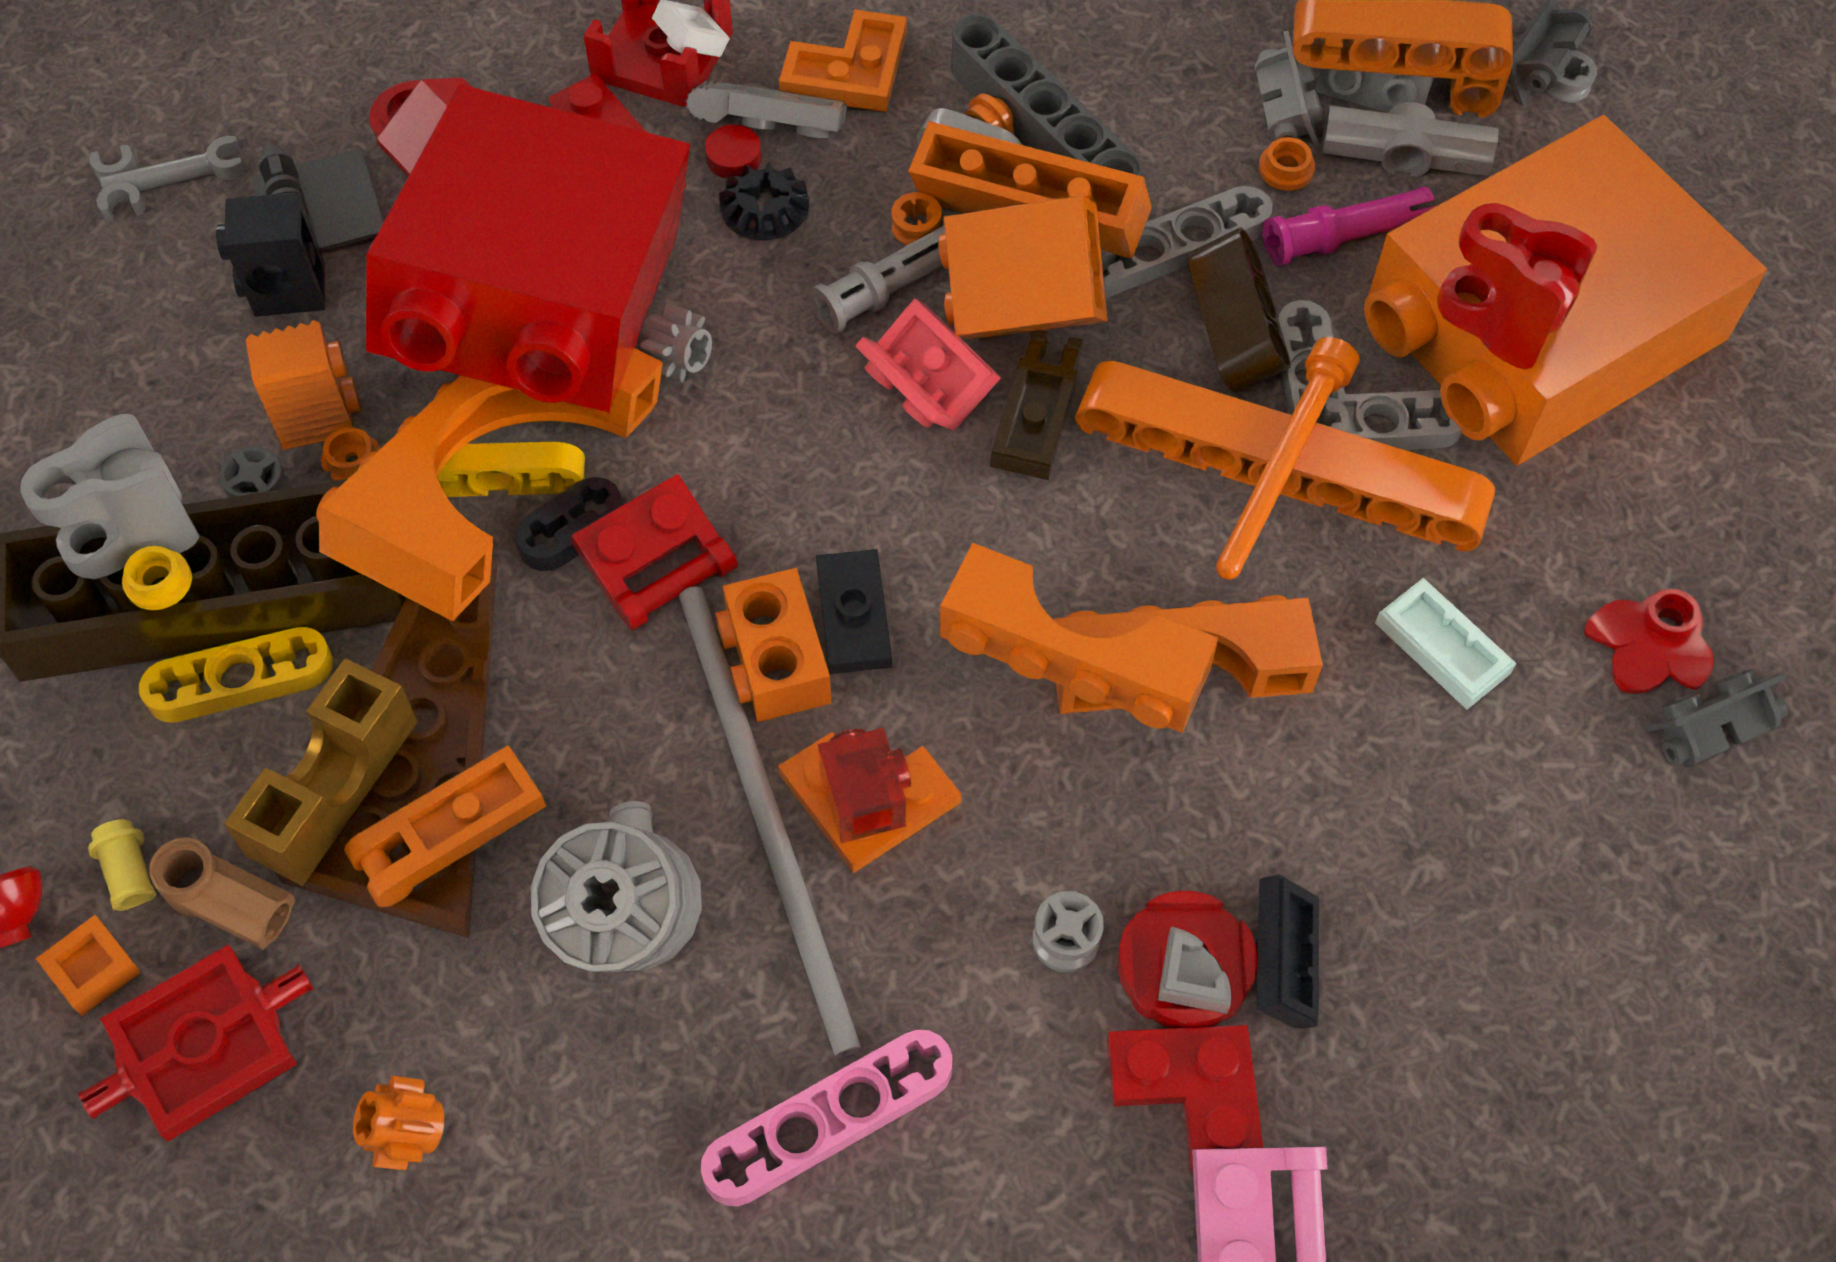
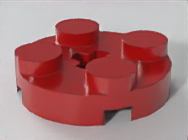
(1144, 949)

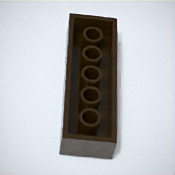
(250, 577)

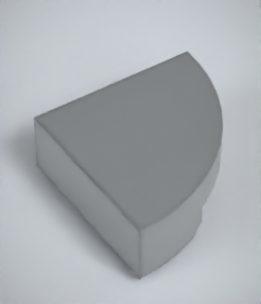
(1193, 975)

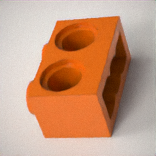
(783, 644)

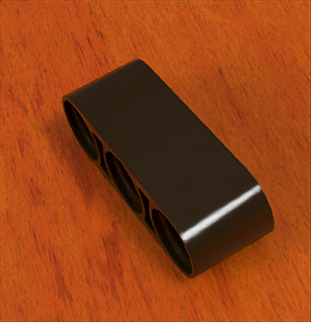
(1238, 310)

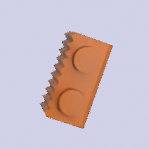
(302, 383)

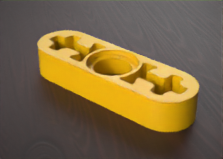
(526, 469)
(192, 701)

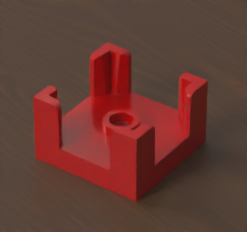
(642, 61)

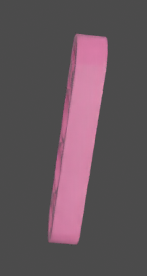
(822, 1108)

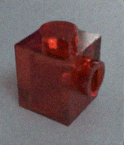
(864, 783)

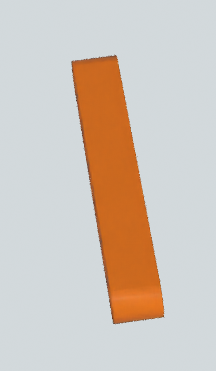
(1333, 468)

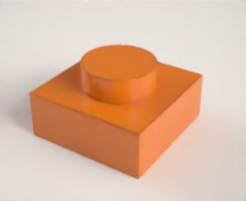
(88, 965)

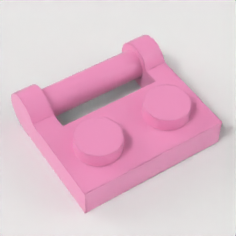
(1237, 1205)

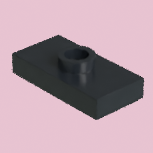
(853, 611)
(1288, 952)

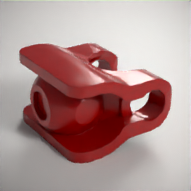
(1521, 283)

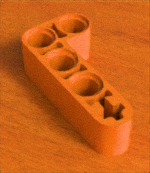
(1412, 38)

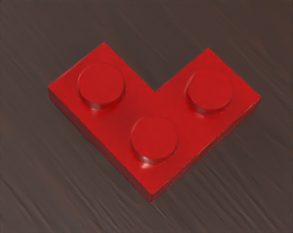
(1192, 1066)

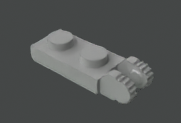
(764, 107)

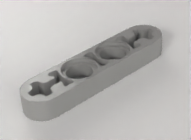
(1166, 235)

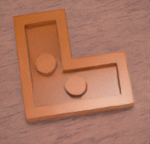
(857, 74)
(926, 800)

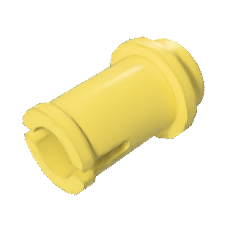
(122, 863)

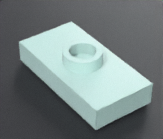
(1445, 643)

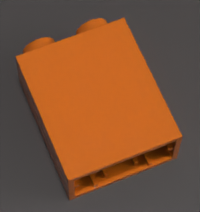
(1650, 303)

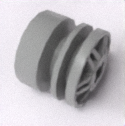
(654, 905)

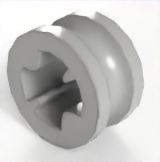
(1575, 90)

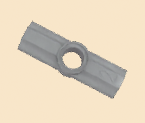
(1409, 140)

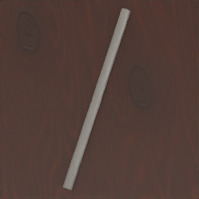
(770, 827)

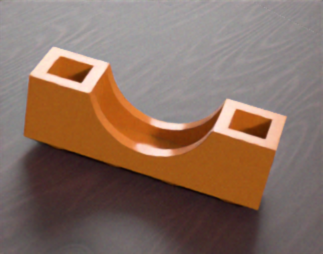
(1261, 643)
(1147, 671)

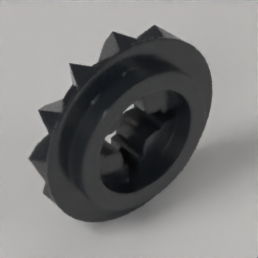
(781, 215)

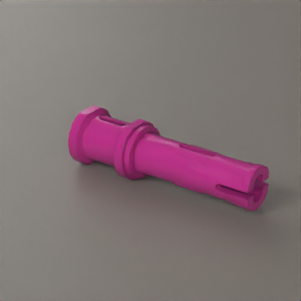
(1326, 228)

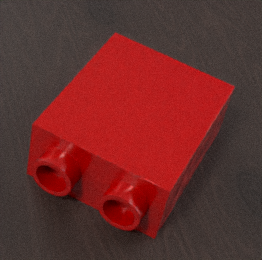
(526, 248)

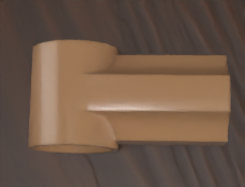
(223, 893)

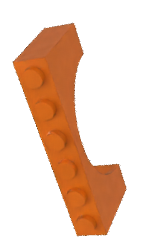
(395, 516)

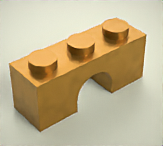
(355, 734)

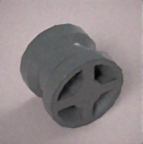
(252, 468)

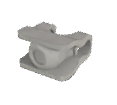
(117, 494)

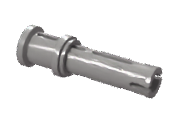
(871, 284)

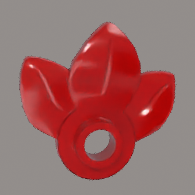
(1649, 648)

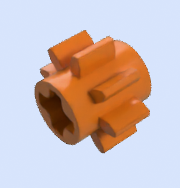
(398, 1123)

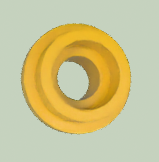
(147, 566)

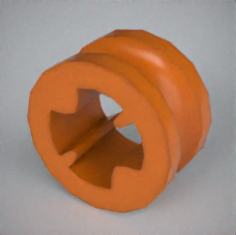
(913, 204)

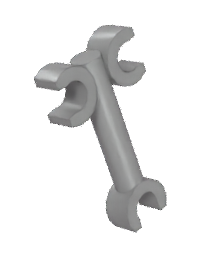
(125, 180)

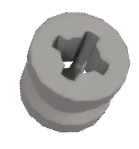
(1072, 918)

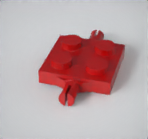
(197, 1042)

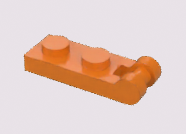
(444, 825)

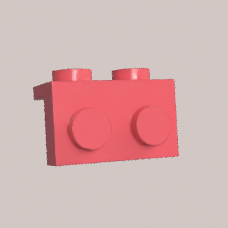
(929, 367)

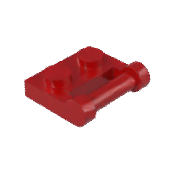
(641, 536)

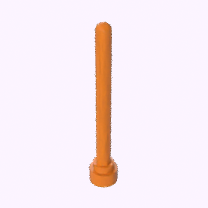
(1328, 369)

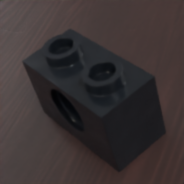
(273, 254)

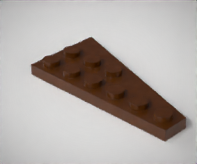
(446, 683)

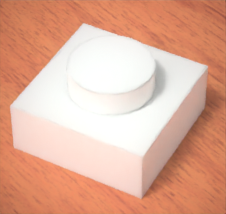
(690, 27)

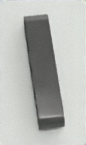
(1043, 110)

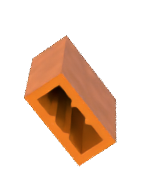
(1023, 268)

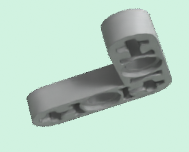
(1348, 411)

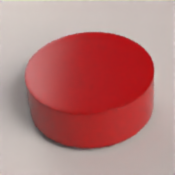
(731, 149)

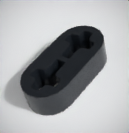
(561, 519)

